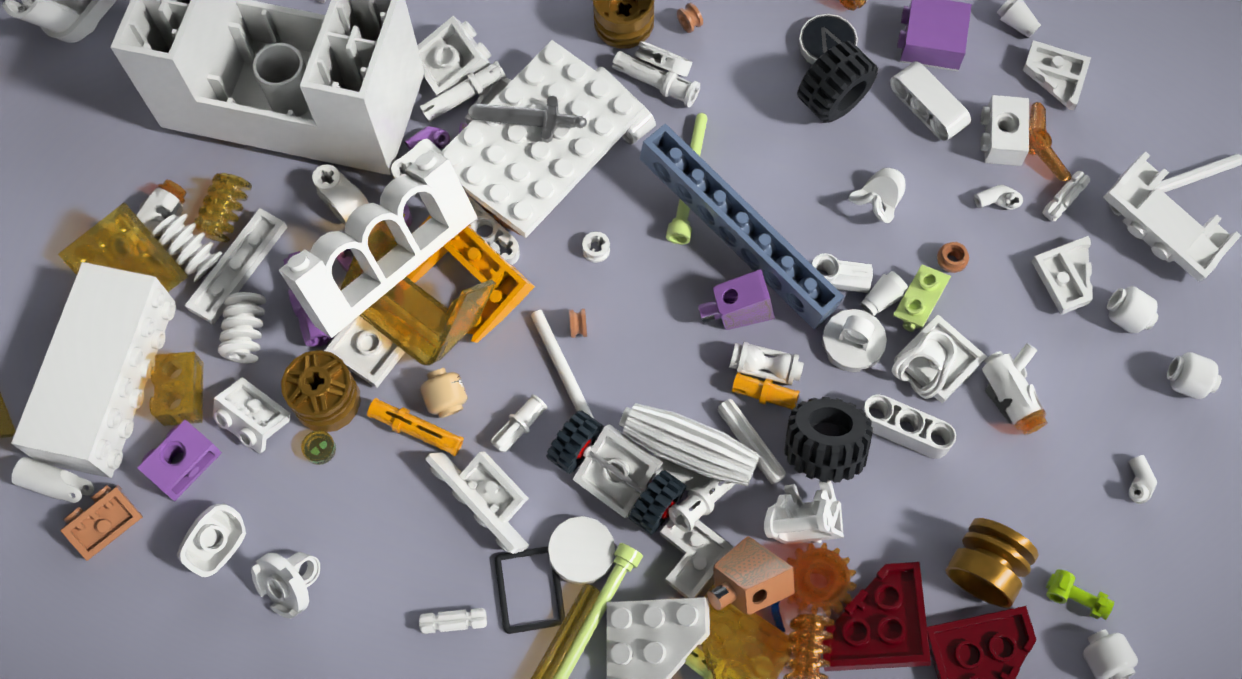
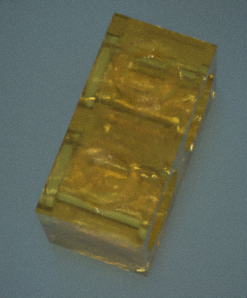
(186, 386)

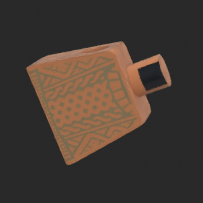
(750, 578)

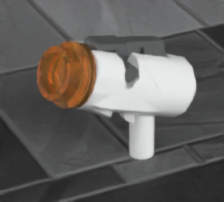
(163, 202)
(1012, 392)

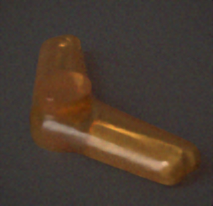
(1041, 142)

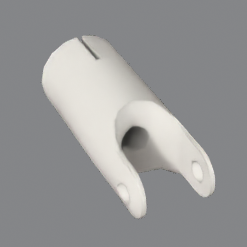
(50, 480)

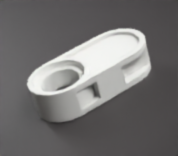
(663, 58)

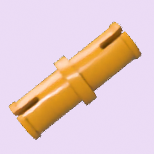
(765, 391)

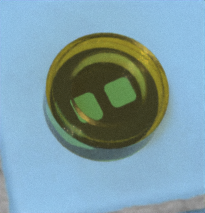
(318, 447)

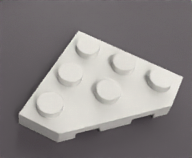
(654, 636)

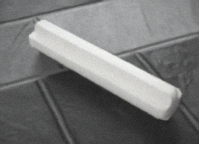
(749, 437)

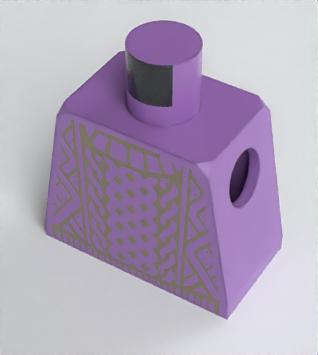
(739, 302)

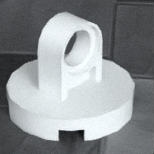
(854, 340)
(283, 583)

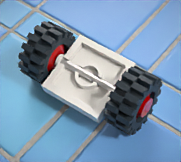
(616, 471)

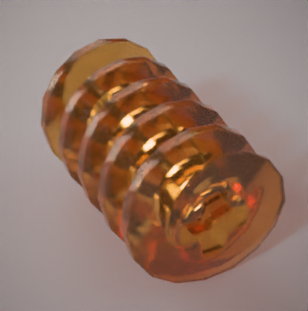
(807, 647)

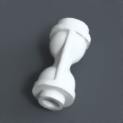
(751, 359)

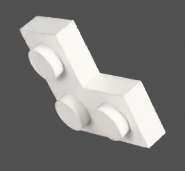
(701, 551)

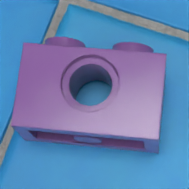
(197, 457)

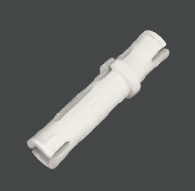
(463, 91)

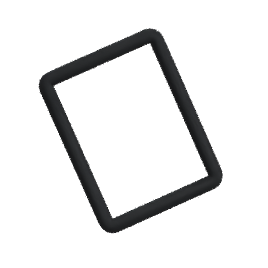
(502, 595)

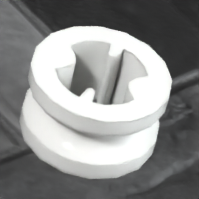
(594, 256)

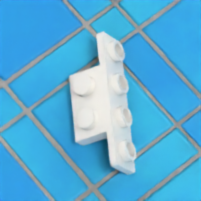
(487, 493)

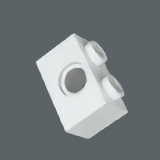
(1013, 116)

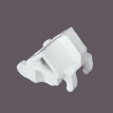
(800, 522)

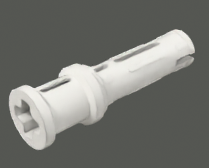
(667, 82)
(701, 502)

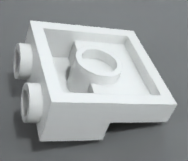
(451, 55)

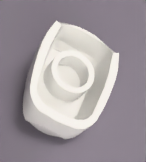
(212, 540)

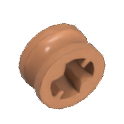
(689, 17)
(578, 323)

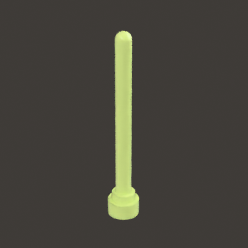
(679, 229)
(625, 560)

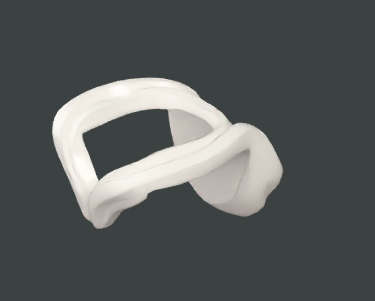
(884, 190)
(937, 348)

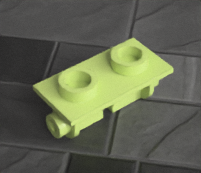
(921, 297)

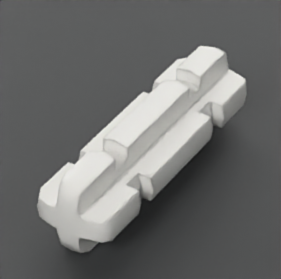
(1066, 196)
(452, 620)

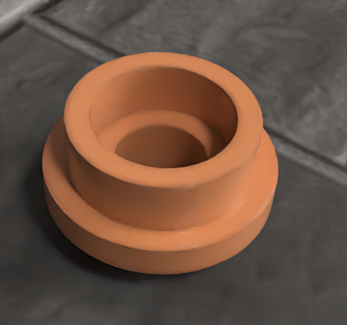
(954, 249)

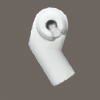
(999, 195)
(1144, 482)

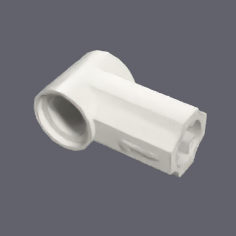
(845, 274)

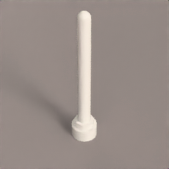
(1196, 175)

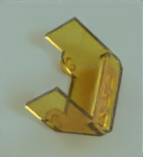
(412, 315)

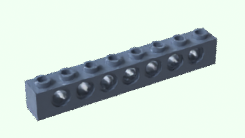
(740, 226)

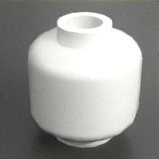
(1132, 309)
(1194, 375)
(1110, 656)

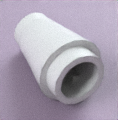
(1018, 16)
(886, 292)

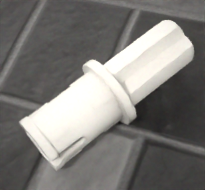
(518, 423)

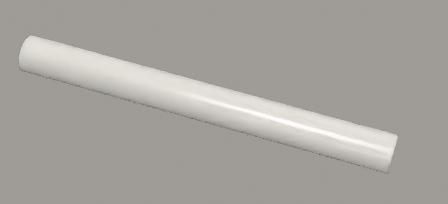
(560, 362)

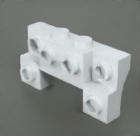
(1165, 224)

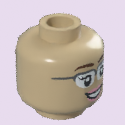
(443, 393)

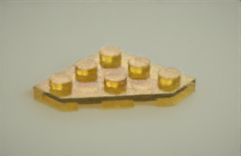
(126, 245)
(743, 645)

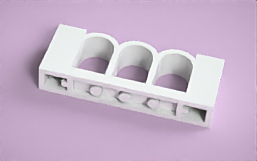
(311, 272)

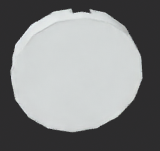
(581, 550)

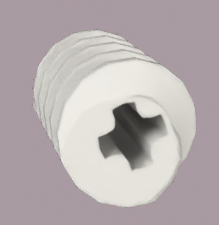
(187, 244)
(239, 325)

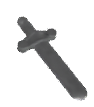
(547, 118)

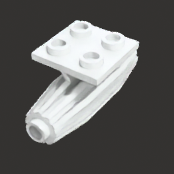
(688, 447)

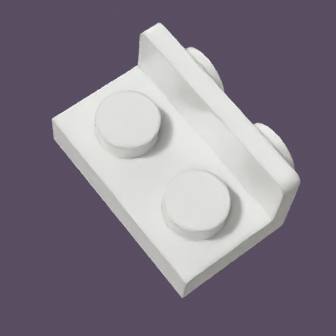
(249, 414)

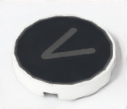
(823, 33)

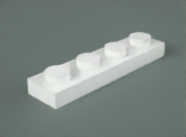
(236, 265)

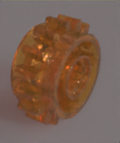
(832, 568)

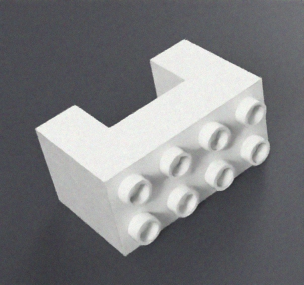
(278, 74)

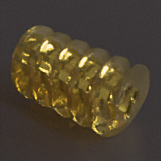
(219, 205)

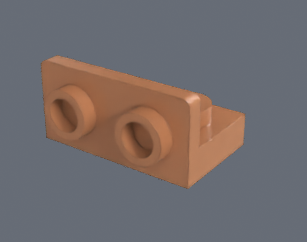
(101, 522)

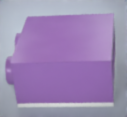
(935, 33)

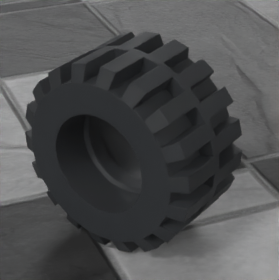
(837, 81)
(828, 439)

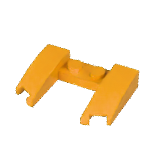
(485, 265)

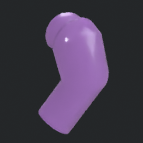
(438, 136)

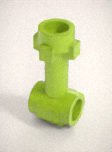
(1062, 587)

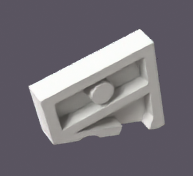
(1057, 71)
(1067, 274)

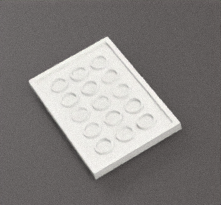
(511, 165)

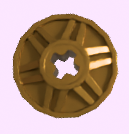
(623, 21)
(332, 403)
(992, 562)

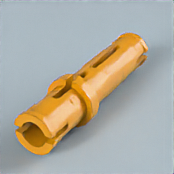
(381, 411)

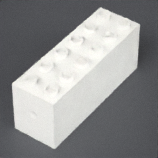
(95, 370)

